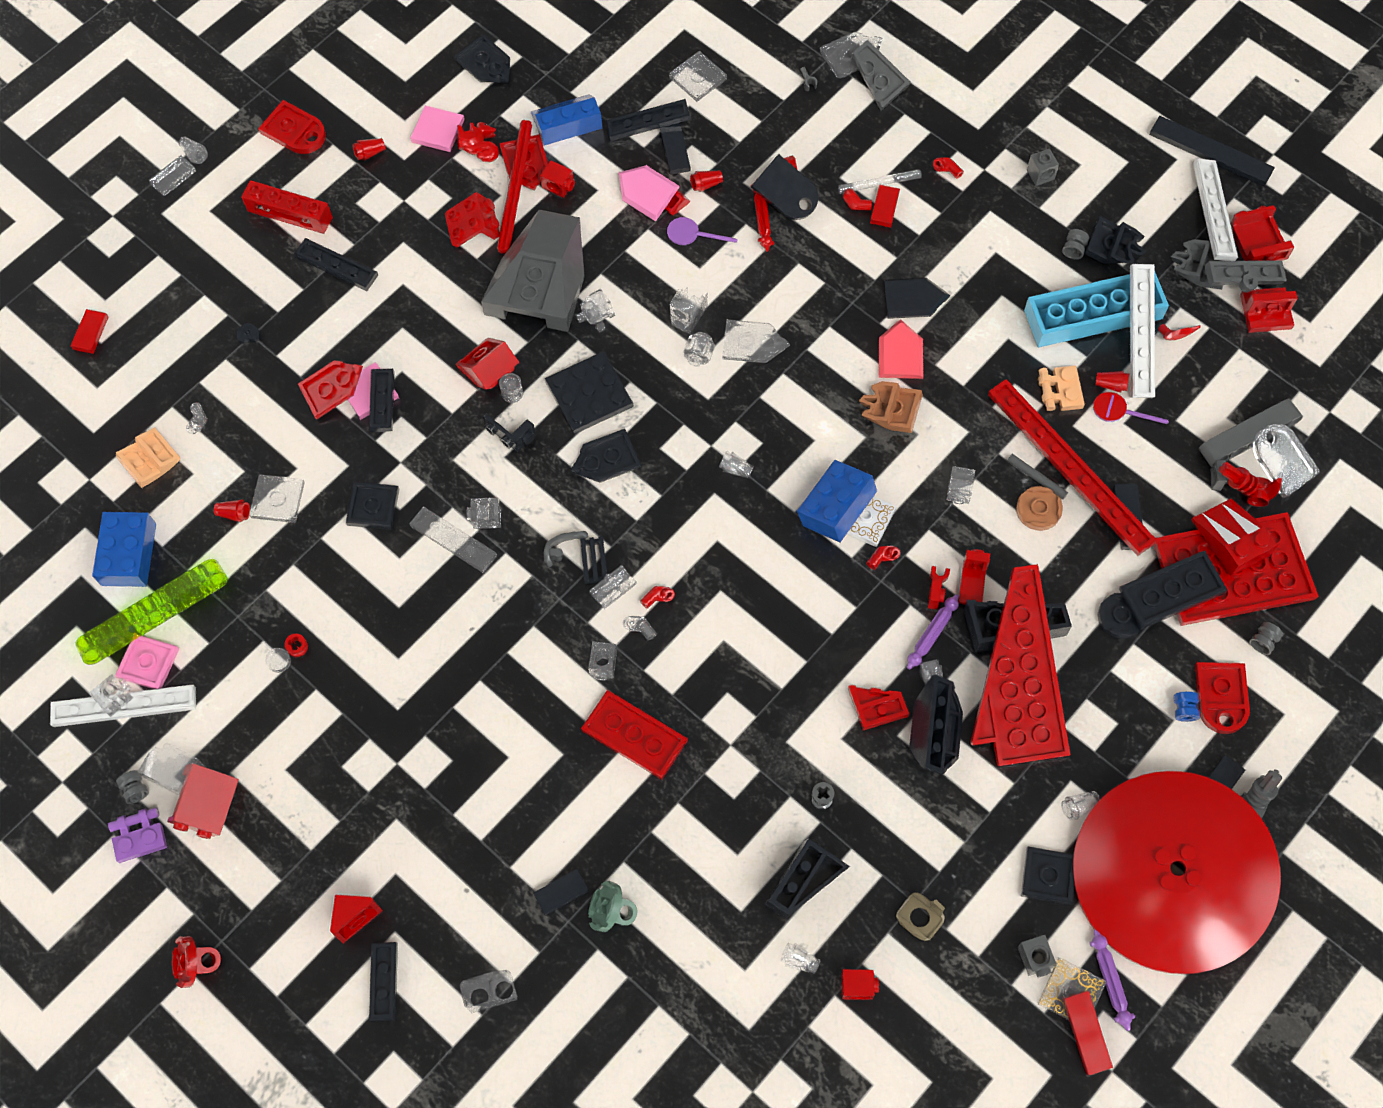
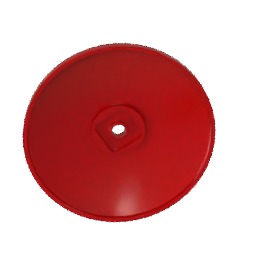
(1165, 918)

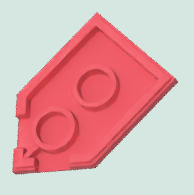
(900, 353)

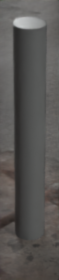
(1037, 476)

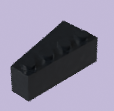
(984, 620)

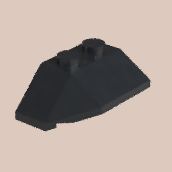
(936, 725)

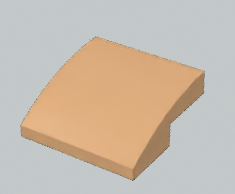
(148, 457)

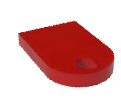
(293, 128)
(1222, 693)

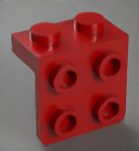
(471, 218)

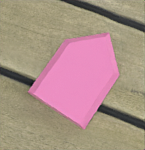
(646, 190)

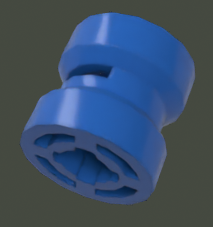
(1186, 706)

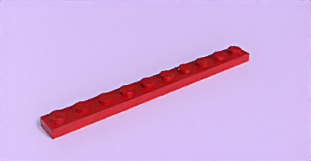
(1072, 468)

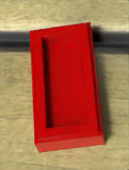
(885, 206)
(89, 331)

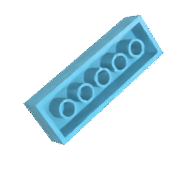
(1085, 310)

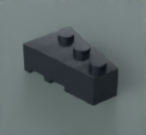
(804, 877)

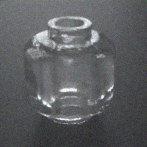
(699, 349)

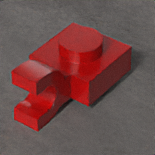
(936, 592)

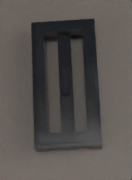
(592, 542)

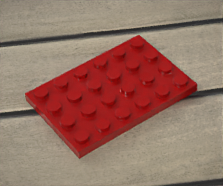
(1268, 584)

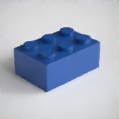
(837, 500)
(124, 549)

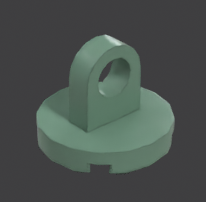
(606, 907)

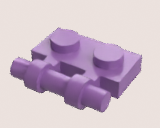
(138, 842)

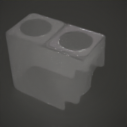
(686, 311)
(167, 766)
(482, 982)

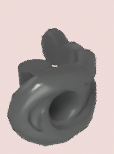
(557, 554)

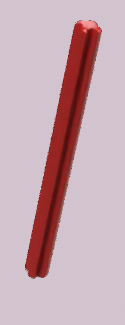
(514, 186)

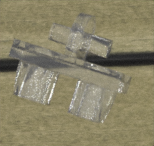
(612, 587)

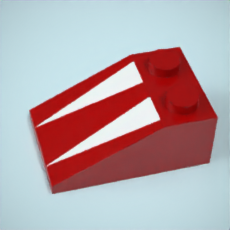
(1234, 536)

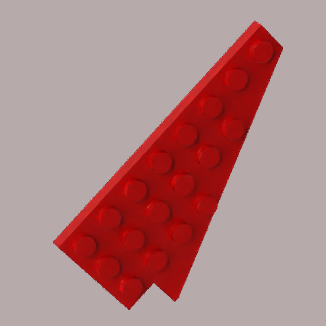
(1021, 689)

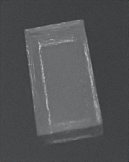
(172, 175)

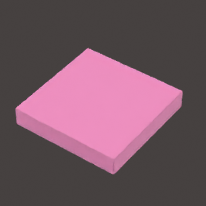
(437, 128)
(361, 400)
(147, 662)

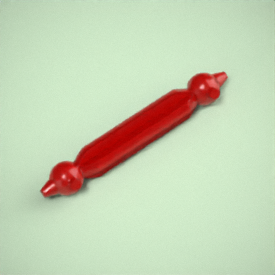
(763, 221)

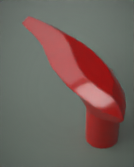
(1178, 333)

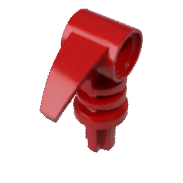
(1257, 489)

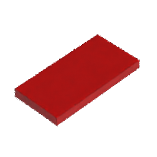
(634, 734)

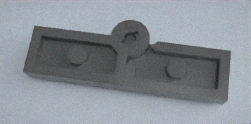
(1245, 273)

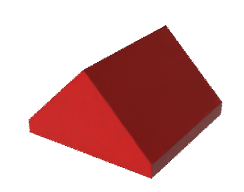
(351, 915)

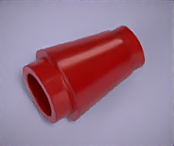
(367, 148)
(705, 179)
(1114, 381)
(233, 510)

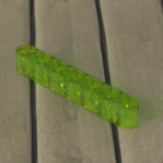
(151, 611)

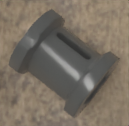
(822, 788)

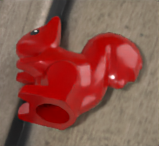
(473, 141)

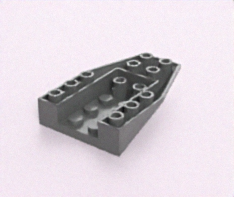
(540, 272)

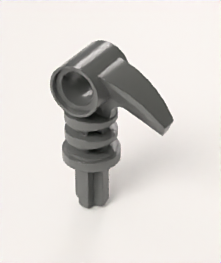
(1263, 791)

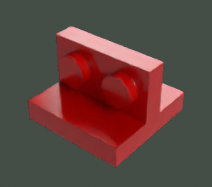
(1268, 309)

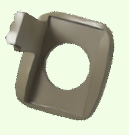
(935, 912)

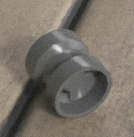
(1076, 242)
(1266, 638)
(132, 787)

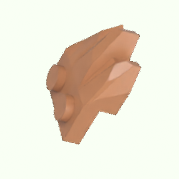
(892, 406)

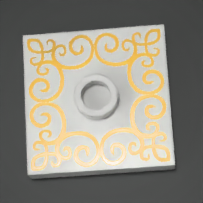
(872, 522)

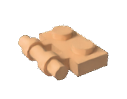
(1067, 385)

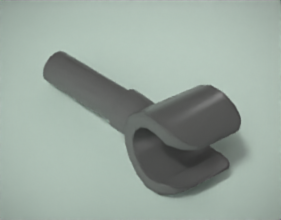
(808, 79)

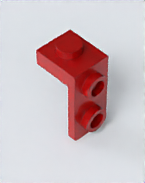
(973, 576)

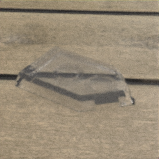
(839, 52)
(752, 341)

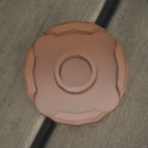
(1039, 508)

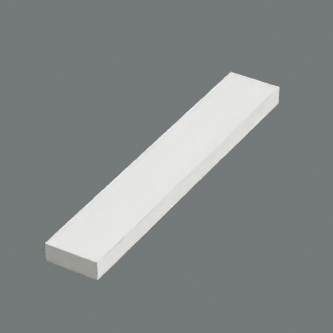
(1215, 210)
(1142, 330)
(143, 704)

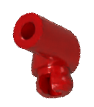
(883, 553)
(657, 593)

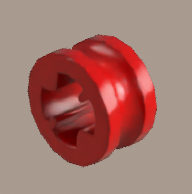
(300, 651)

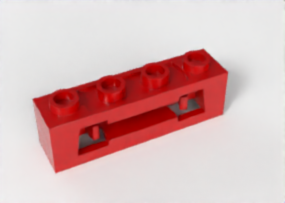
(287, 207)

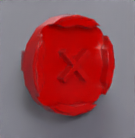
(187, 961)

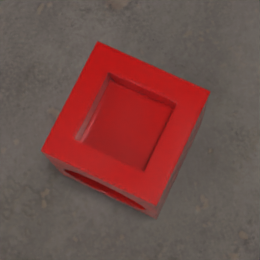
(557, 179)
(859, 984)

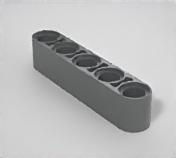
(1241, 437)

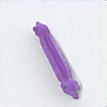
(933, 631)
(1113, 982)

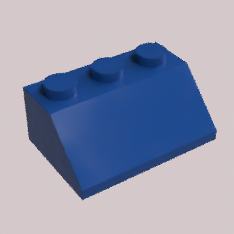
(567, 119)

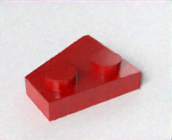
(877, 706)

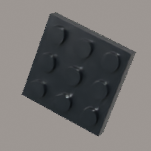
(589, 392)

